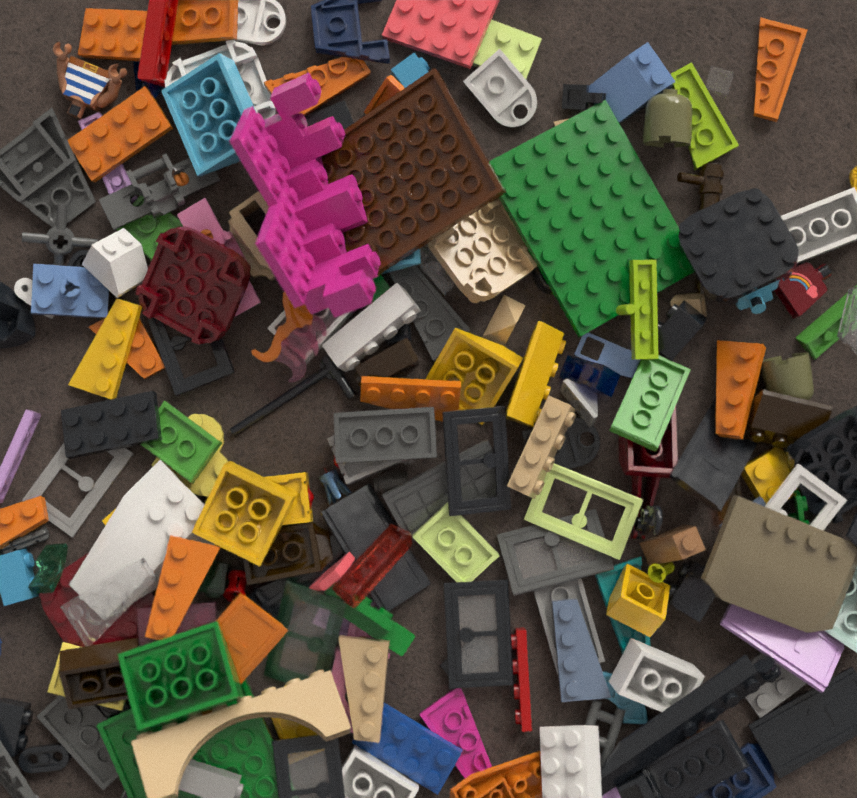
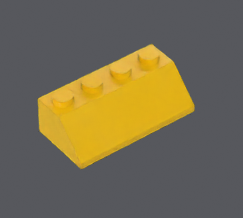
(535, 373)

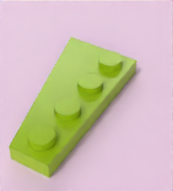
(709, 130)

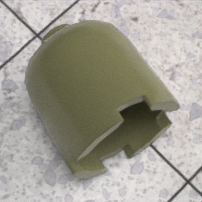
(668, 120)
(789, 376)

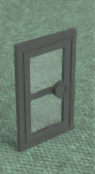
(543, 558)

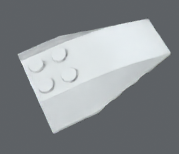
(142, 528)

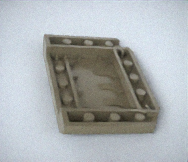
(780, 567)

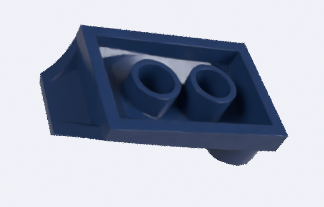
(751, 782)

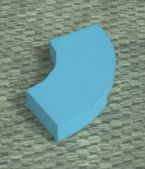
(635, 711)

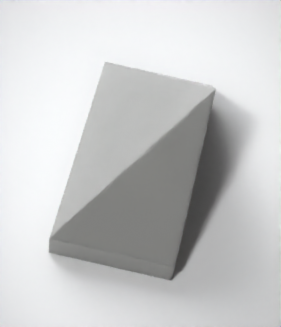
(582, 400)

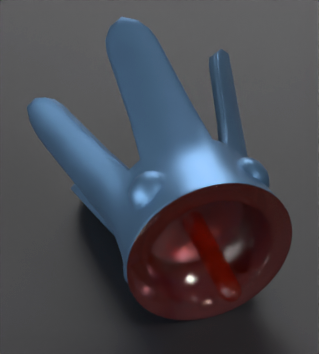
(333, 485)

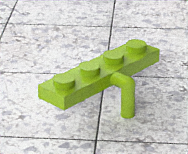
(642, 309)

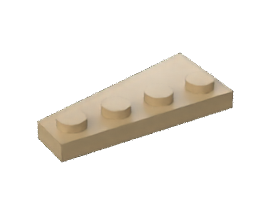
(365, 680)

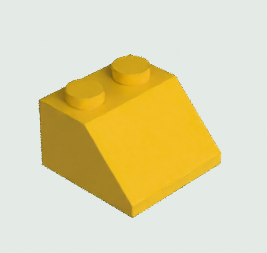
(766, 473)
(638, 601)

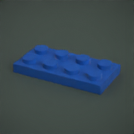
(413, 750)

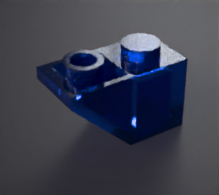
(590, 375)

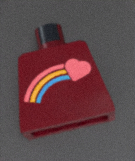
(802, 288)

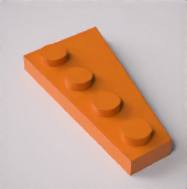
(776, 60)
(411, 393)
(180, 578)

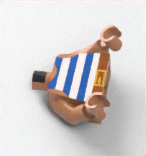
(85, 83)

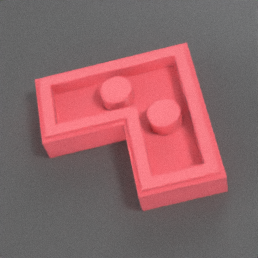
(333, 574)

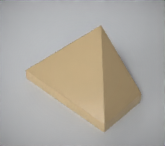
(503, 320)

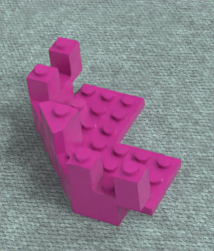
(305, 213)

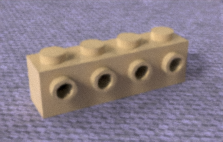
(541, 447)

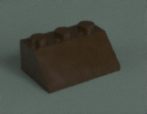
(783, 418)
(94, 673)

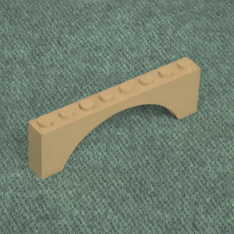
(166, 754)

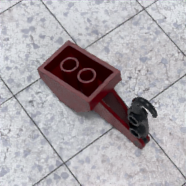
(644, 462)

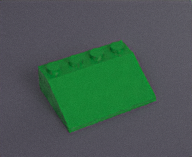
(179, 676)

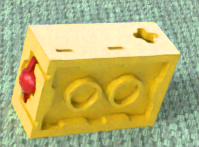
(302, 507)

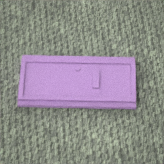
(804, 654)

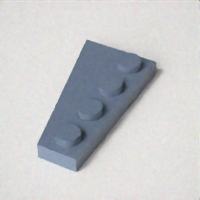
(577, 661)

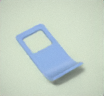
(612, 356)

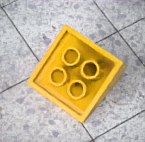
(479, 365)

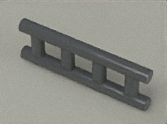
(613, 719)

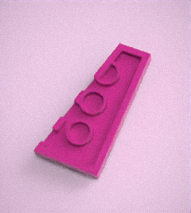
(454, 722)

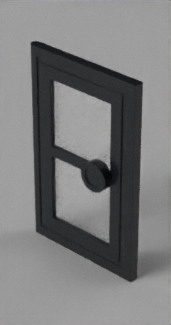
(478, 634)
(308, 768)

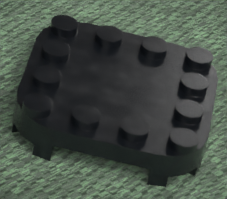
(738, 246)
(830, 456)

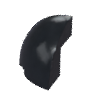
(15, 319)

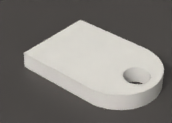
(253, 21)
(501, 89)

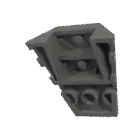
(43, 171)

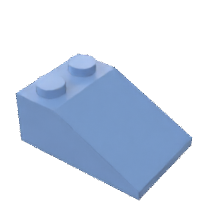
(633, 82)

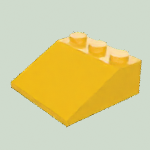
(244, 512)

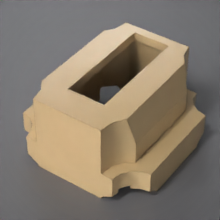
(247, 238)

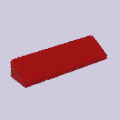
(157, 41)

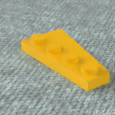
(108, 353)

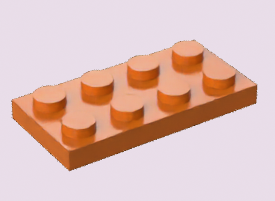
(119, 134)

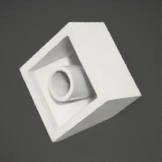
(117, 262)

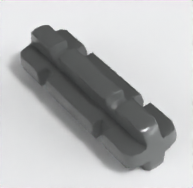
(28, 540)

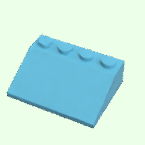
(207, 110)

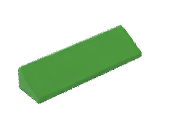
(823, 331)

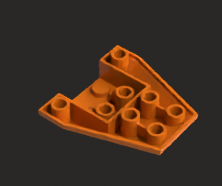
(507, 780)

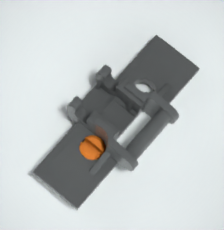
(158, 198)

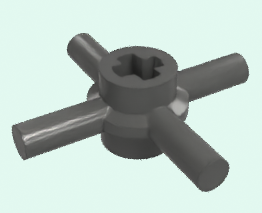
(59, 229)

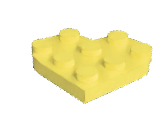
(207, 478)

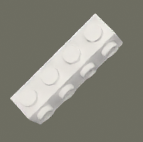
(371, 327)

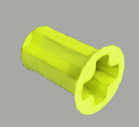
(658, 572)

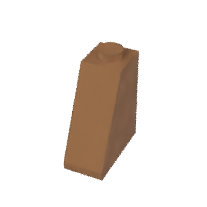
(672, 545)

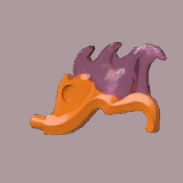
(294, 339)

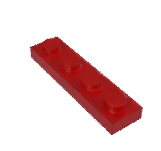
(522, 689)

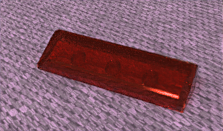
(373, 565)

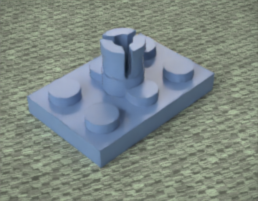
(67, 292)

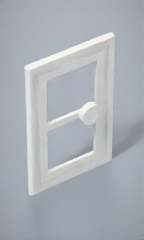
(803, 476)

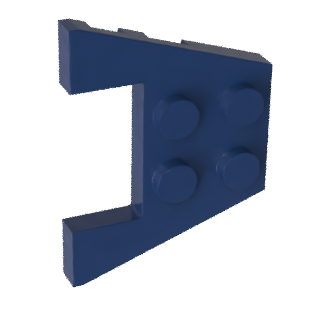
(339, 32)

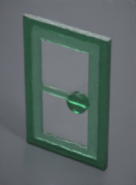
(312, 633)

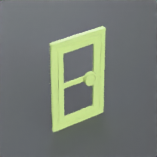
(574, 532)

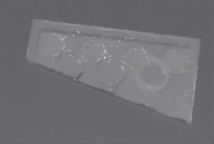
(104, 603)

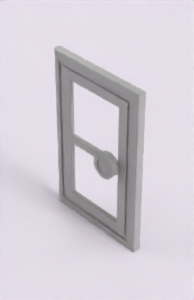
(95, 494)

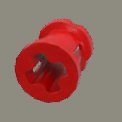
(233, 582)

